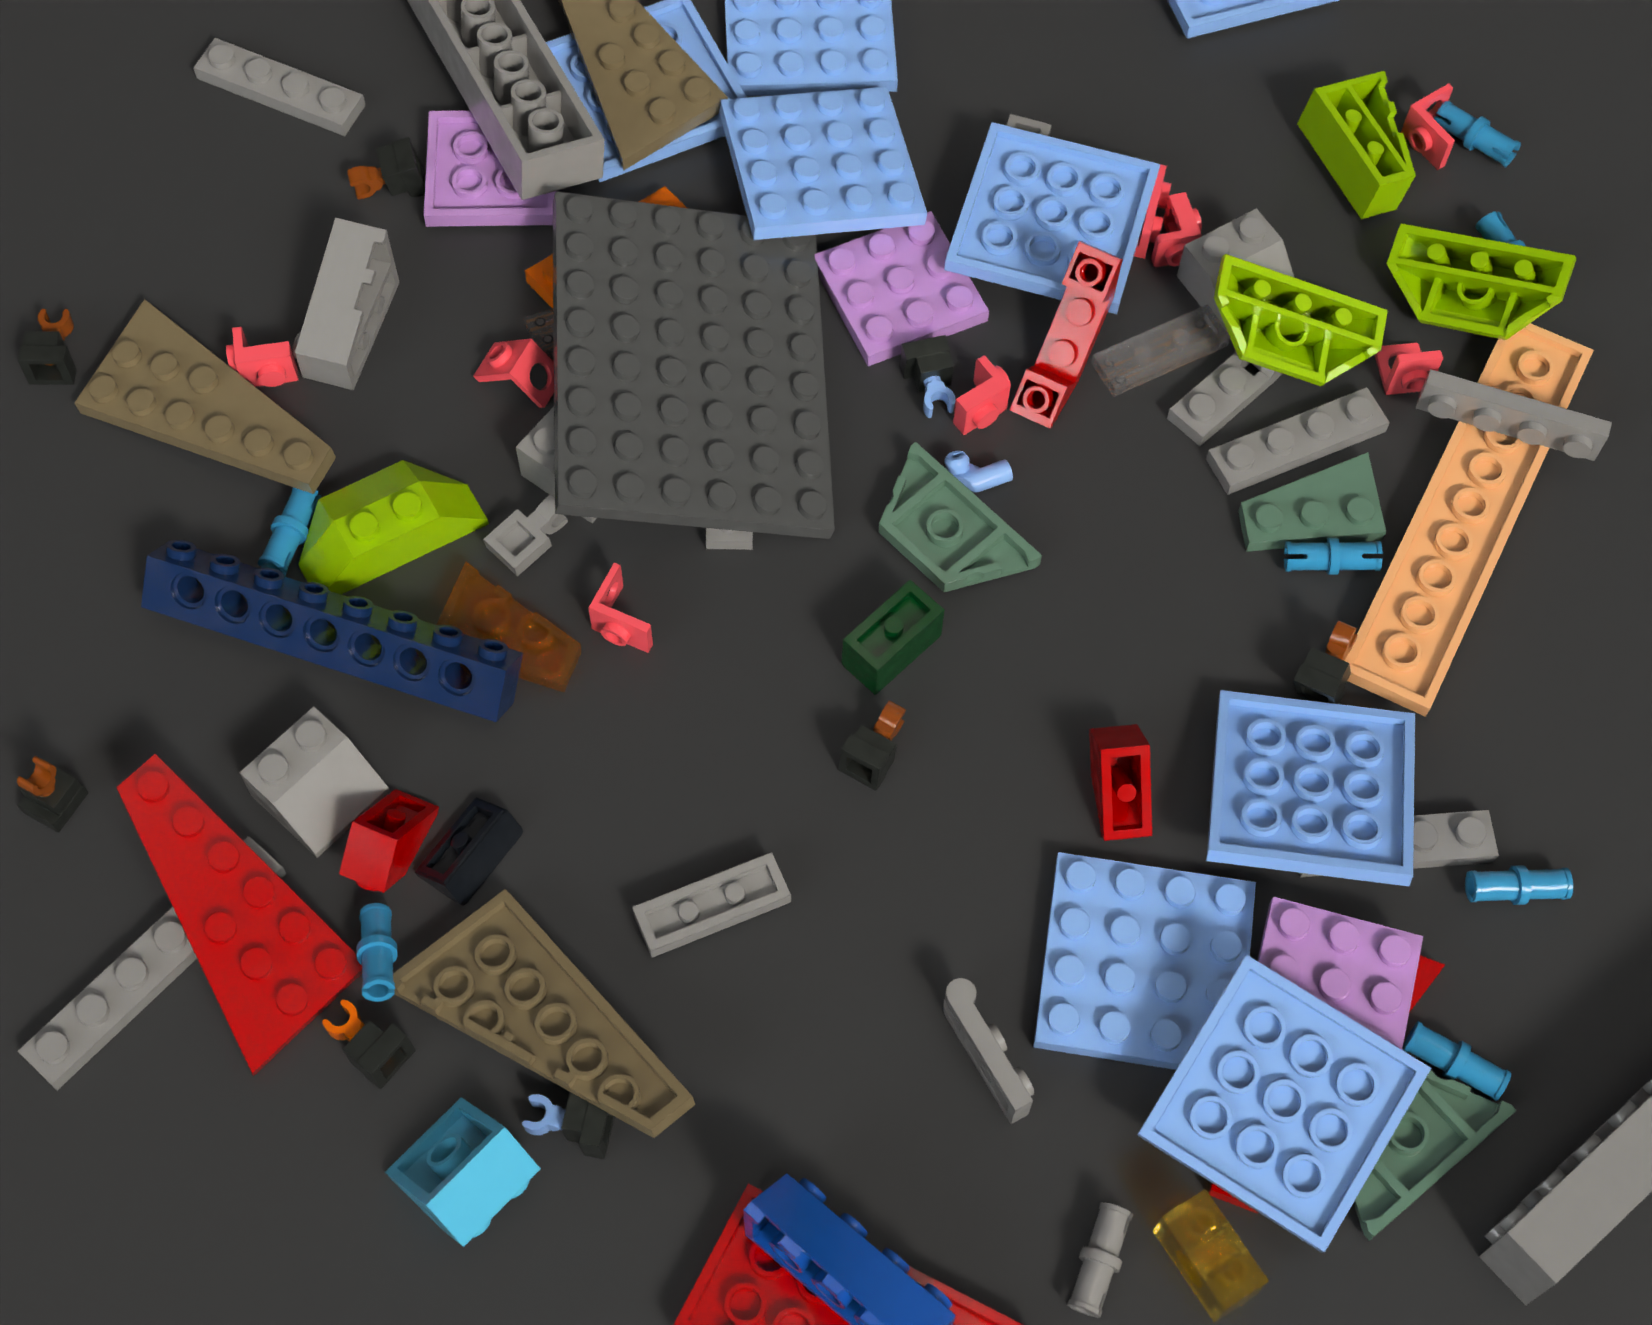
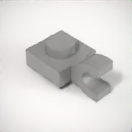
(524, 539)

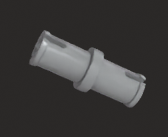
(1100, 1259)

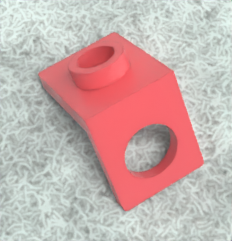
(1425, 132)
(514, 362)
(1409, 367)
(613, 624)

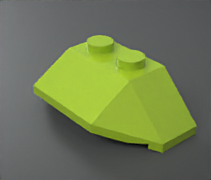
(1476, 281)
(1295, 323)
(385, 524)

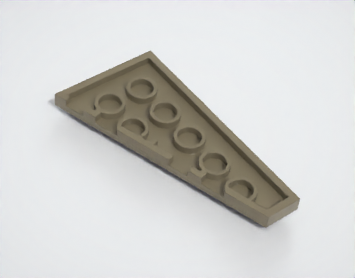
(639, 76)
(185, 396)
(528, 1001)

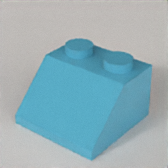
(463, 1171)

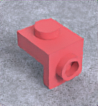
(1182, 227)
(261, 364)
(985, 401)

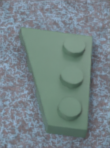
(1324, 505)

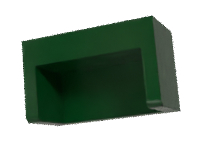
(892, 637)

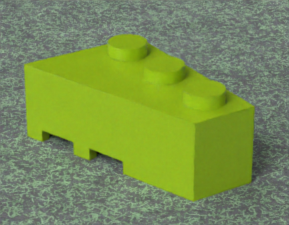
(1359, 142)

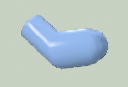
(974, 477)

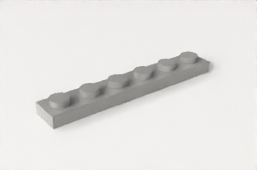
(116, 996)

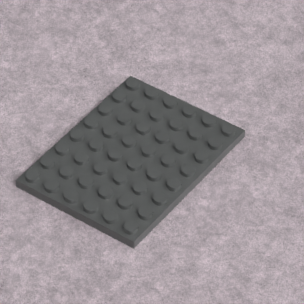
(687, 370)

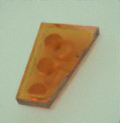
(492, 613)

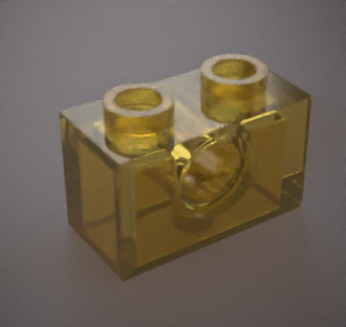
(1210, 1255)

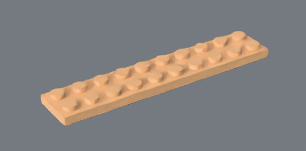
(1460, 530)

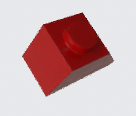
(1121, 781)
(386, 840)

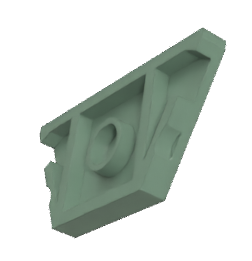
(949, 528)
(1429, 1141)

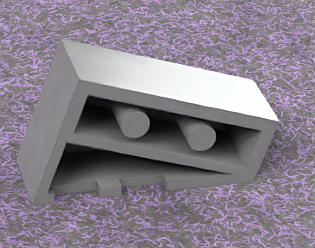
(347, 304)

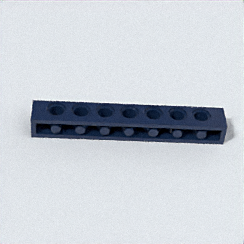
(173, 591)

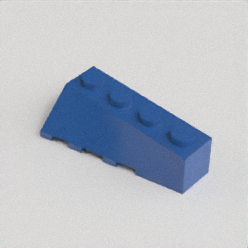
(837, 1260)

